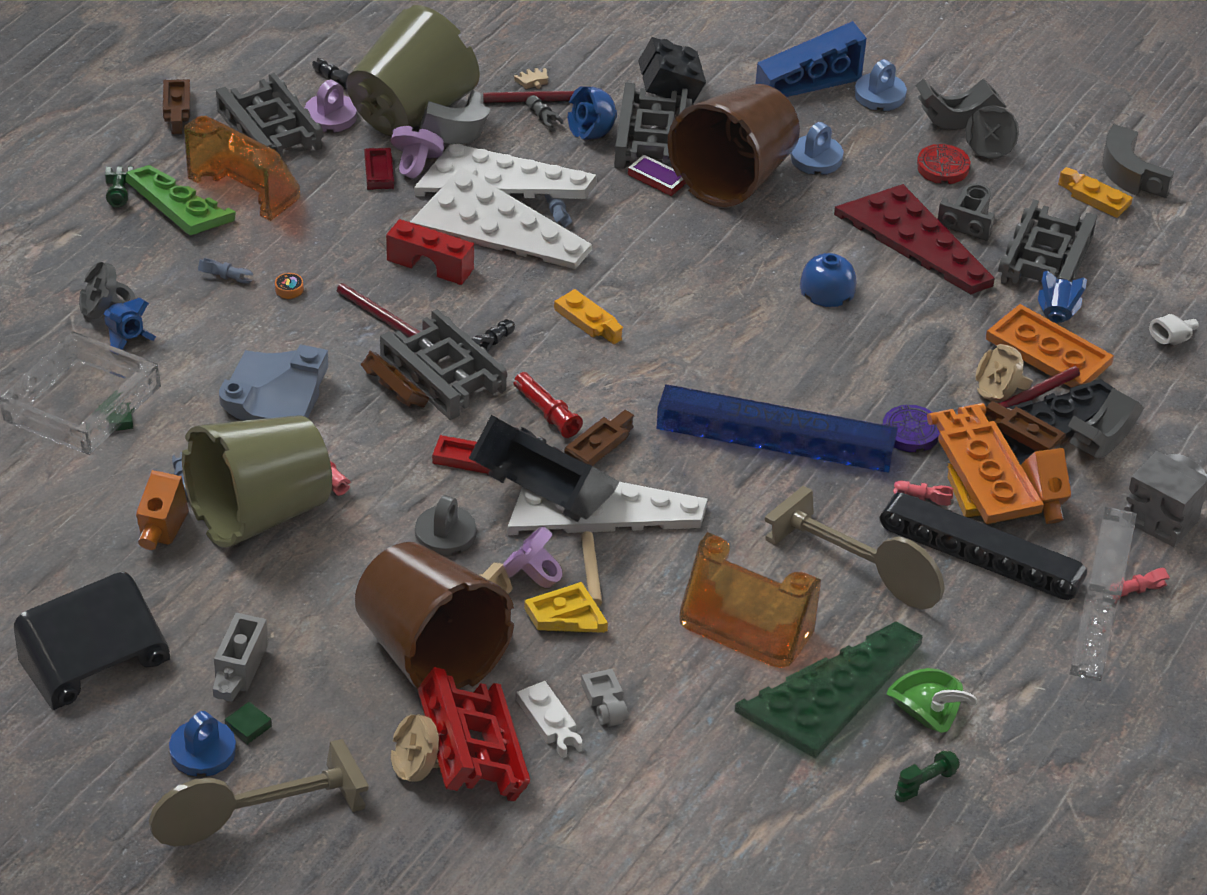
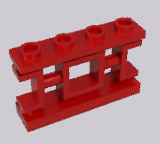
(470, 759)

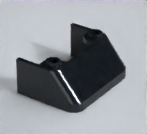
(542, 469)

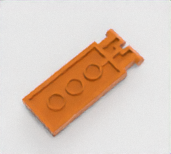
(985, 464)

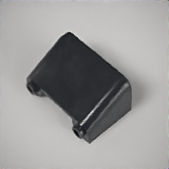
(86, 635)

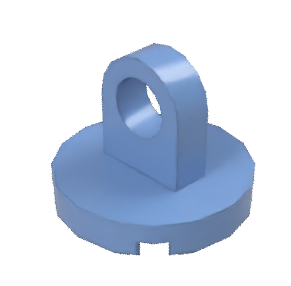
(881, 88)
(817, 151)

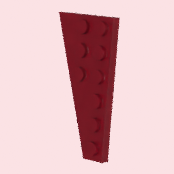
(914, 231)

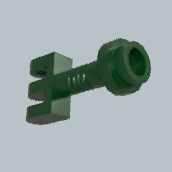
(117, 194)
(912, 777)

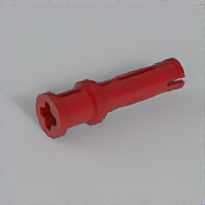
(554, 410)

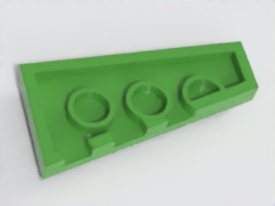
(178, 202)

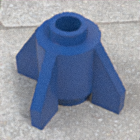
(1060, 297)
(125, 322)

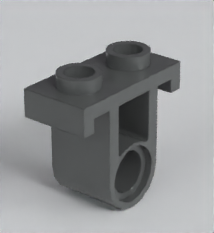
(969, 212)

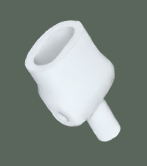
(1172, 329)

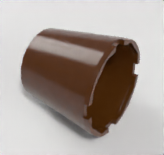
(732, 143)
(434, 614)

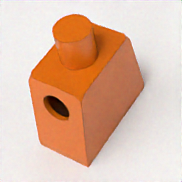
(1050, 479)
(161, 509)

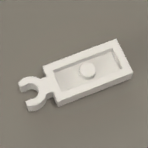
(549, 717)

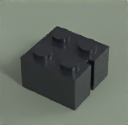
(670, 69)

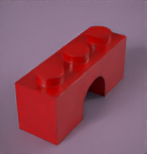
(450, 254)

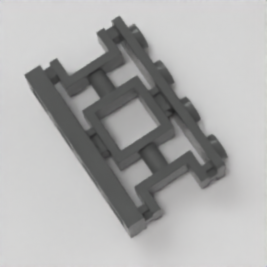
(267, 101)
(652, 112)
(1051, 233)
(429, 377)

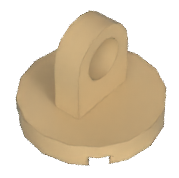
(1001, 373)
(415, 748)

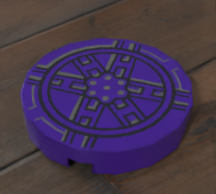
(913, 427)

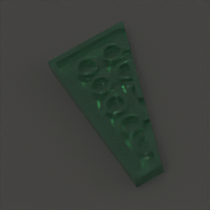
(829, 693)

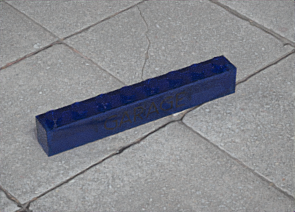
(777, 428)

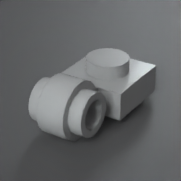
(604, 690)

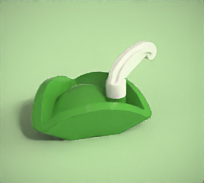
(930, 697)

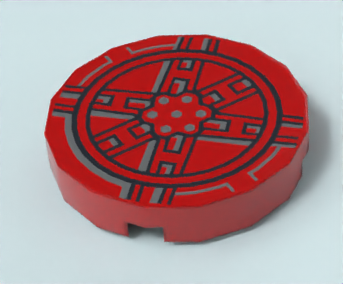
(943, 163)

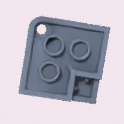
(275, 384)

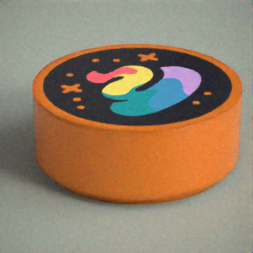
(289, 285)

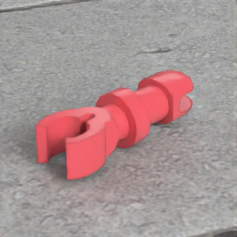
(939, 494)
(1152, 580)

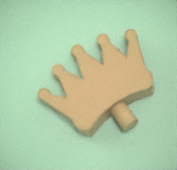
(532, 79)

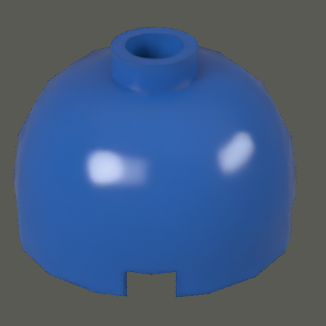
(591, 113)
(828, 280)

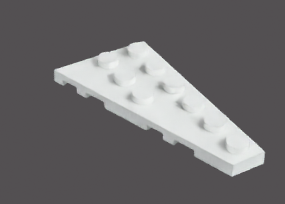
(507, 174)
(495, 220)
(626, 507)

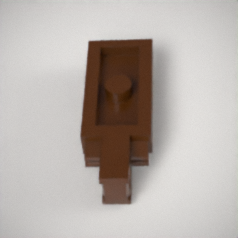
(176, 103)
(394, 380)
(1025, 427)
(601, 438)

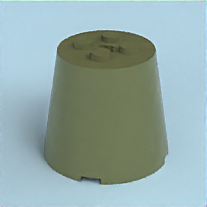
(408, 66)
(254, 474)

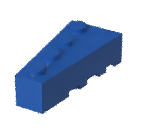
(817, 63)

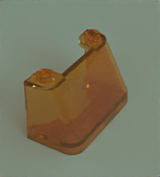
(223, 152)
(748, 609)

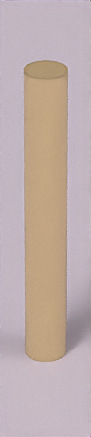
(591, 567)

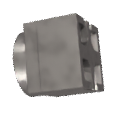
(1167, 496)

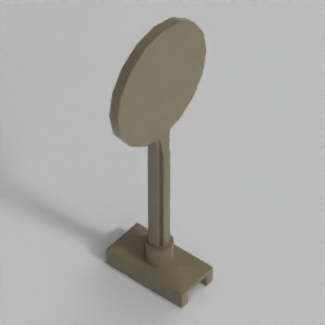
(900, 562)
(205, 804)

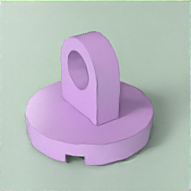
(333, 108)
(416, 148)
(533, 557)

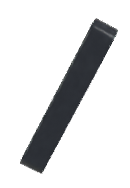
(983, 546)

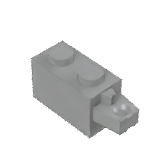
(239, 655)

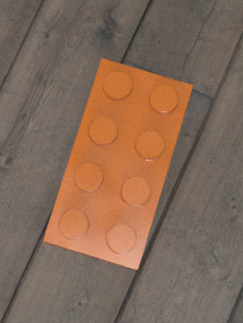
(1049, 345)

